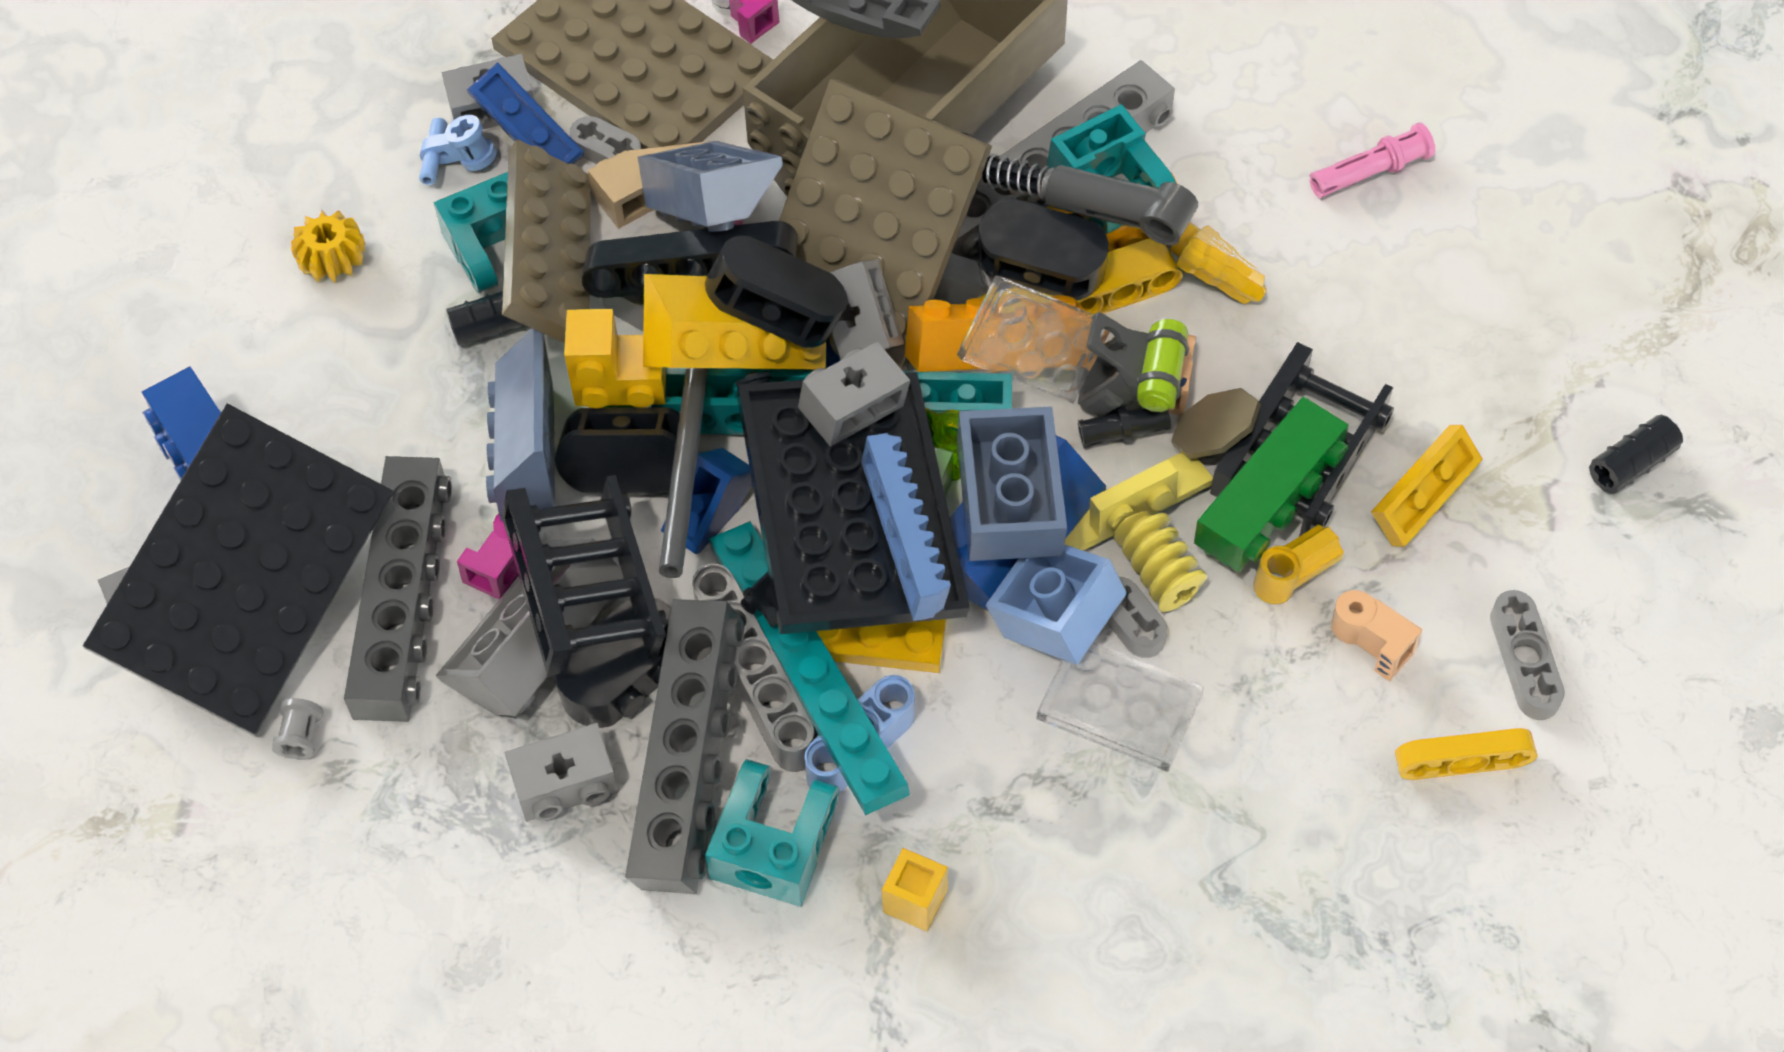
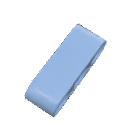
(887, 722)

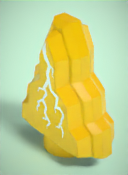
(1218, 264)

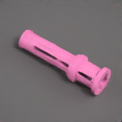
(1388, 155)

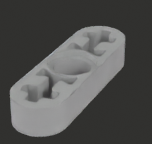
(1521, 673)

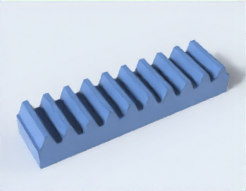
(905, 526)

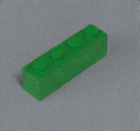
(1271, 484)

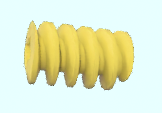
(1159, 559)

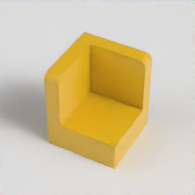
(915, 889)

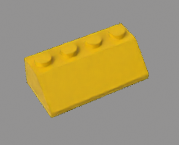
(691, 332)

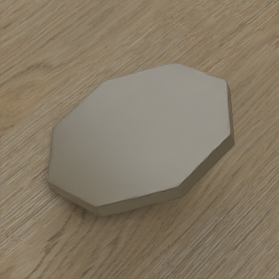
(1216, 423)

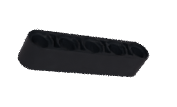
(669, 255)

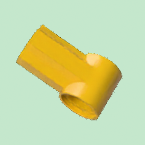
(1297, 564)

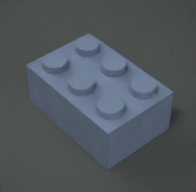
(1011, 483)

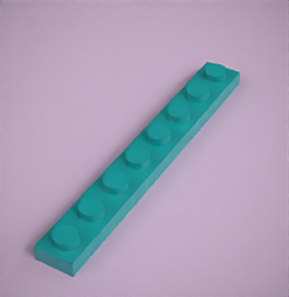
(819, 686)

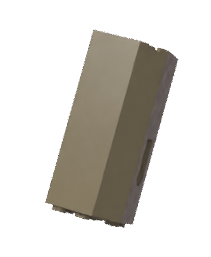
(952, 73)

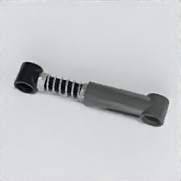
(1158, 212)

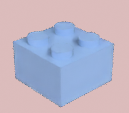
(1057, 602)

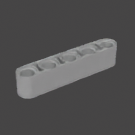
(764, 683)

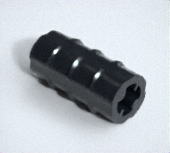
(479, 319)
(1636, 454)

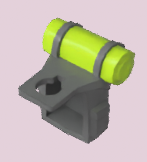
(1134, 366)

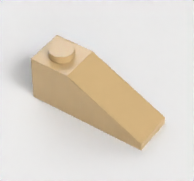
(618, 184)

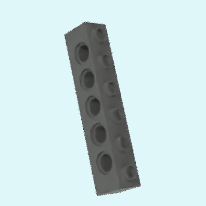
(690, 630)
(392, 693)

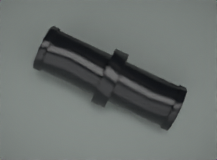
(1122, 425)

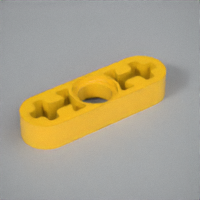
(1465, 754)

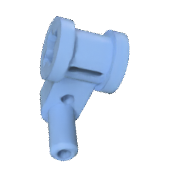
(453, 144)

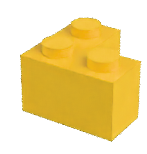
(608, 366)

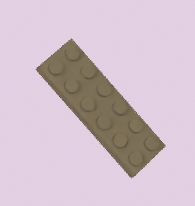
(545, 239)

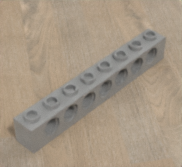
(1137, 88)

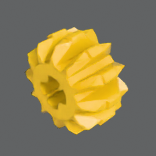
(328, 246)

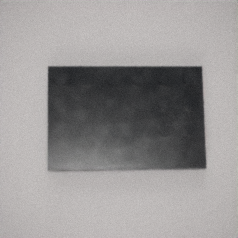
(820, 518)
(239, 570)

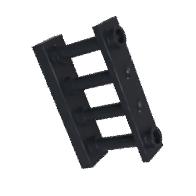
(1277, 403)
(548, 600)

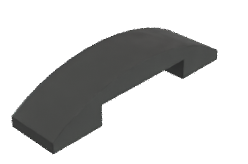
(876, 17)

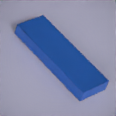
(521, 115)

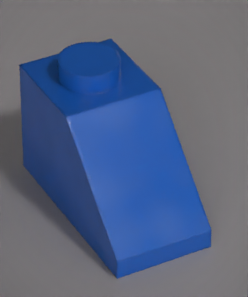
(717, 495)

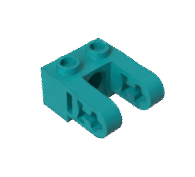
(1109, 147)
(473, 222)
(762, 856)

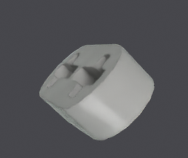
(608, 142)
(1147, 617)

